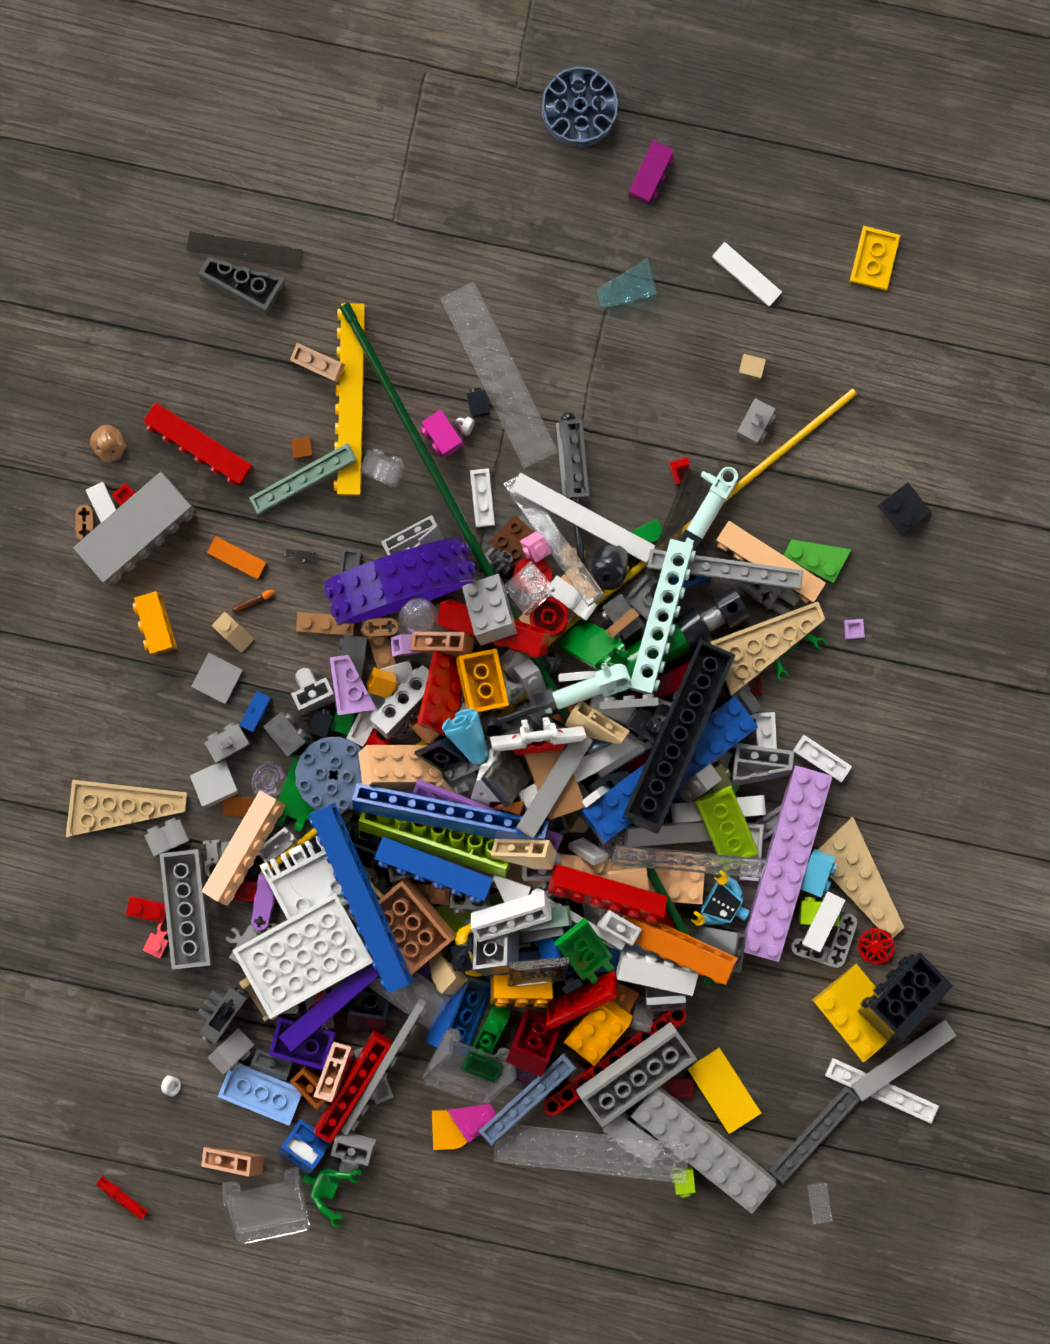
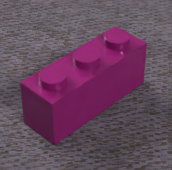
(651, 173)

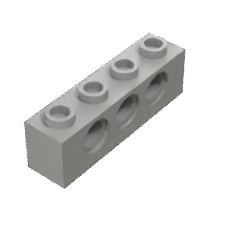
(388, 726)

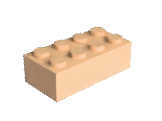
(395, 767)

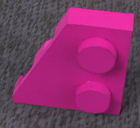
(471, 1119)

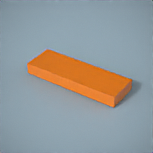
(236, 557)

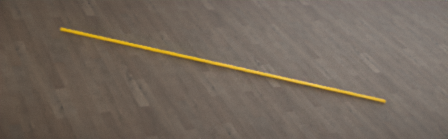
(641, 565)

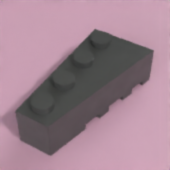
(242, 284)

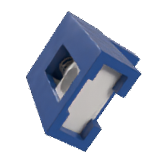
(303, 1147)

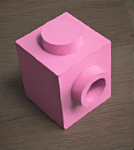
(535, 547)

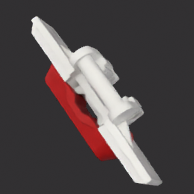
(538, 741)

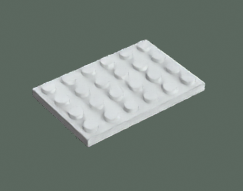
(302, 956)

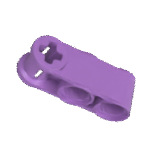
(263, 903)

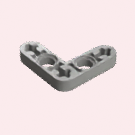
(828, 952)

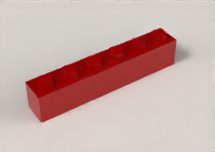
(197, 443)
(528, 639)
(607, 894)
(352, 1086)

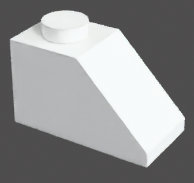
(511, 889)

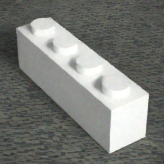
(511, 916)
(656, 973)

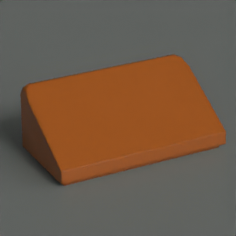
(237, 806)
(515, 808)

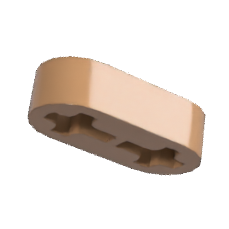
(80, 520)
(378, 623)
(622, 623)

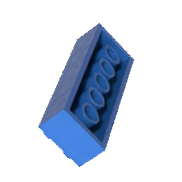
(436, 870)

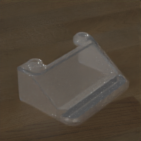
(446, 1074)
(267, 1209)

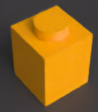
(382, 683)

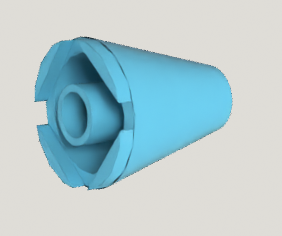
(467, 735)

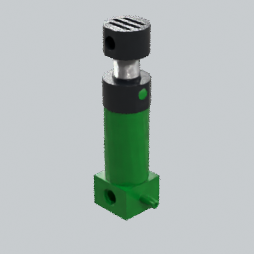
(688, 631)

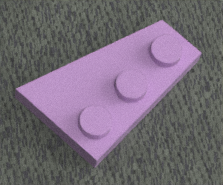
(348, 687)

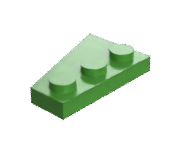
(817, 558)

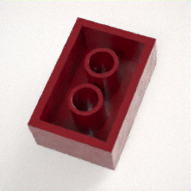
(532, 1043)

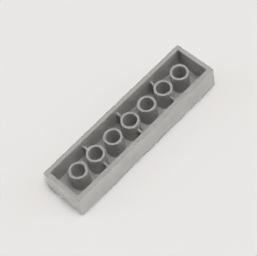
(708, 1149)

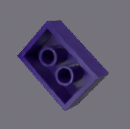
(311, 1052)

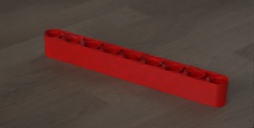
(604, 1062)

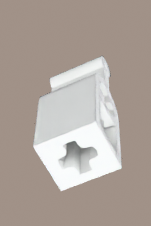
(571, 599)

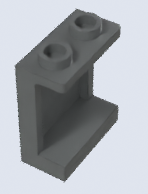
(727, 941)
(663, 1000)

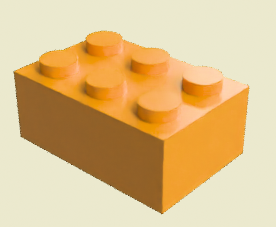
(154, 623)
(482, 681)
(534, 994)
(598, 1031)

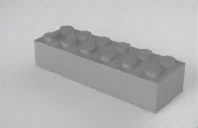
(186, 909)
(636, 1074)

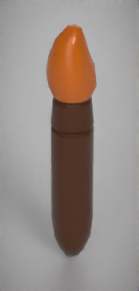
(253, 601)

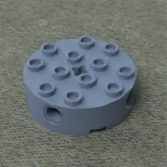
(598, 104)
(314, 773)

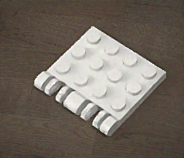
(304, 882)

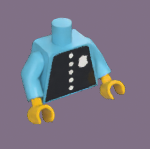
(722, 903)

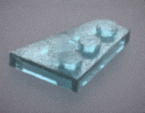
(628, 287)

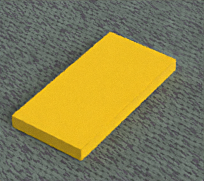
(724, 1090)

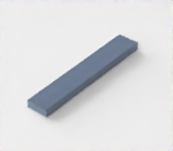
(527, 1099)

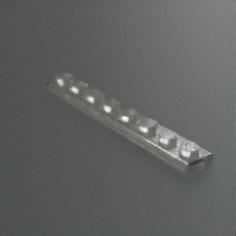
(561, 550)
(688, 861)

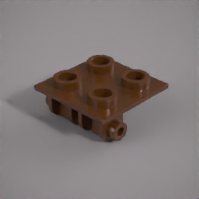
(509, 538)

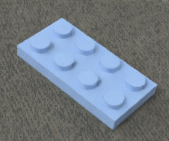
(261, 1093)

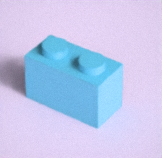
(818, 872)

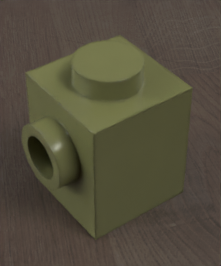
(724, 774)

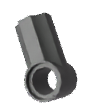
(746, 699)

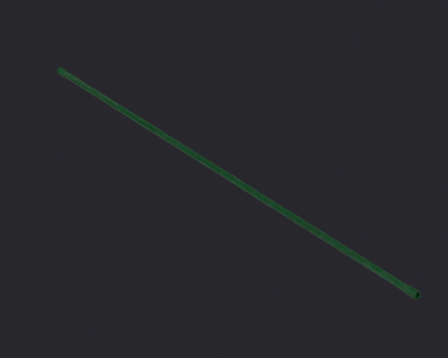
(352, 320)

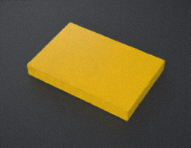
(874, 258)

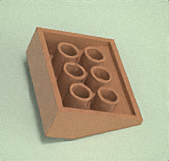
(415, 924)

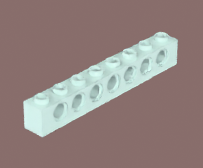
(675, 550)

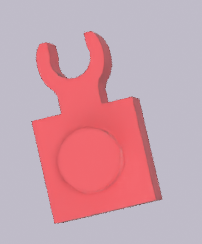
(156, 943)

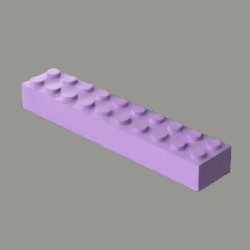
(786, 862)

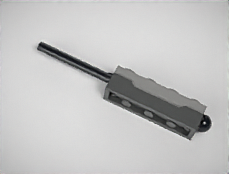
(573, 467)

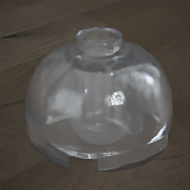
(418, 616)

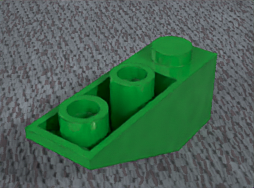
(492, 1029)

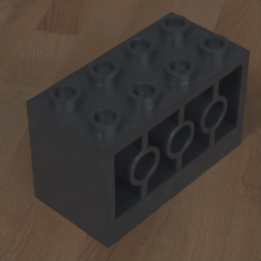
(904, 997)

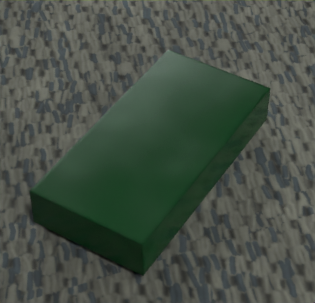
(482, 1067)

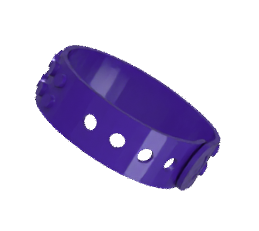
(395, 579)

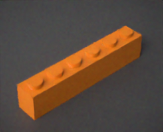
(685, 950)

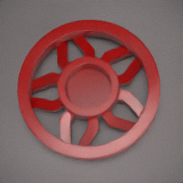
(876, 946)

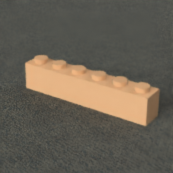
(750, 549)
(243, 848)

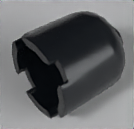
(610, 566)

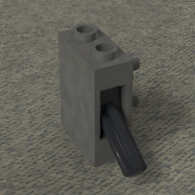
(222, 1014)

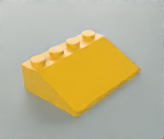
(841, 1006)

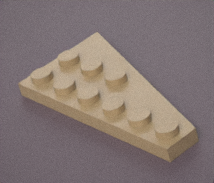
(765, 642)
(106, 805)
(860, 878)

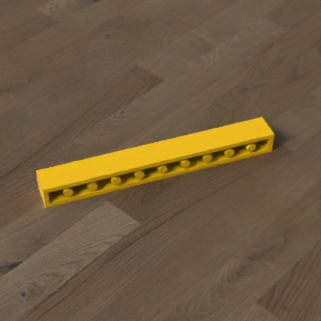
(350, 403)

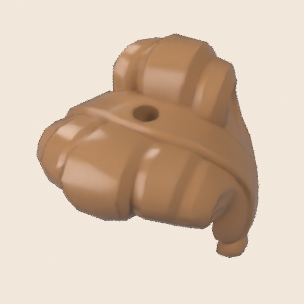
(105, 440)

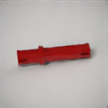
(121, 1197)

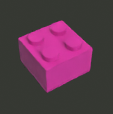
(442, 434)

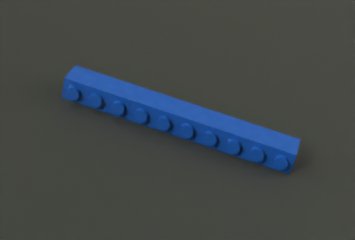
(440, 813)
(361, 898)

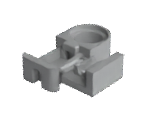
(214, 853)

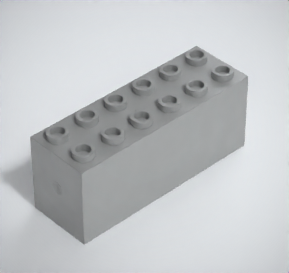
(134, 529)

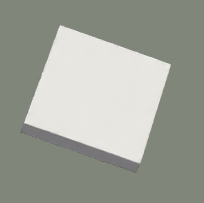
(577, 676)

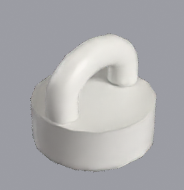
(467, 426)
(170, 1086)

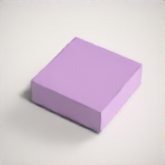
(854, 629)

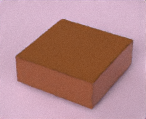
(301, 447)

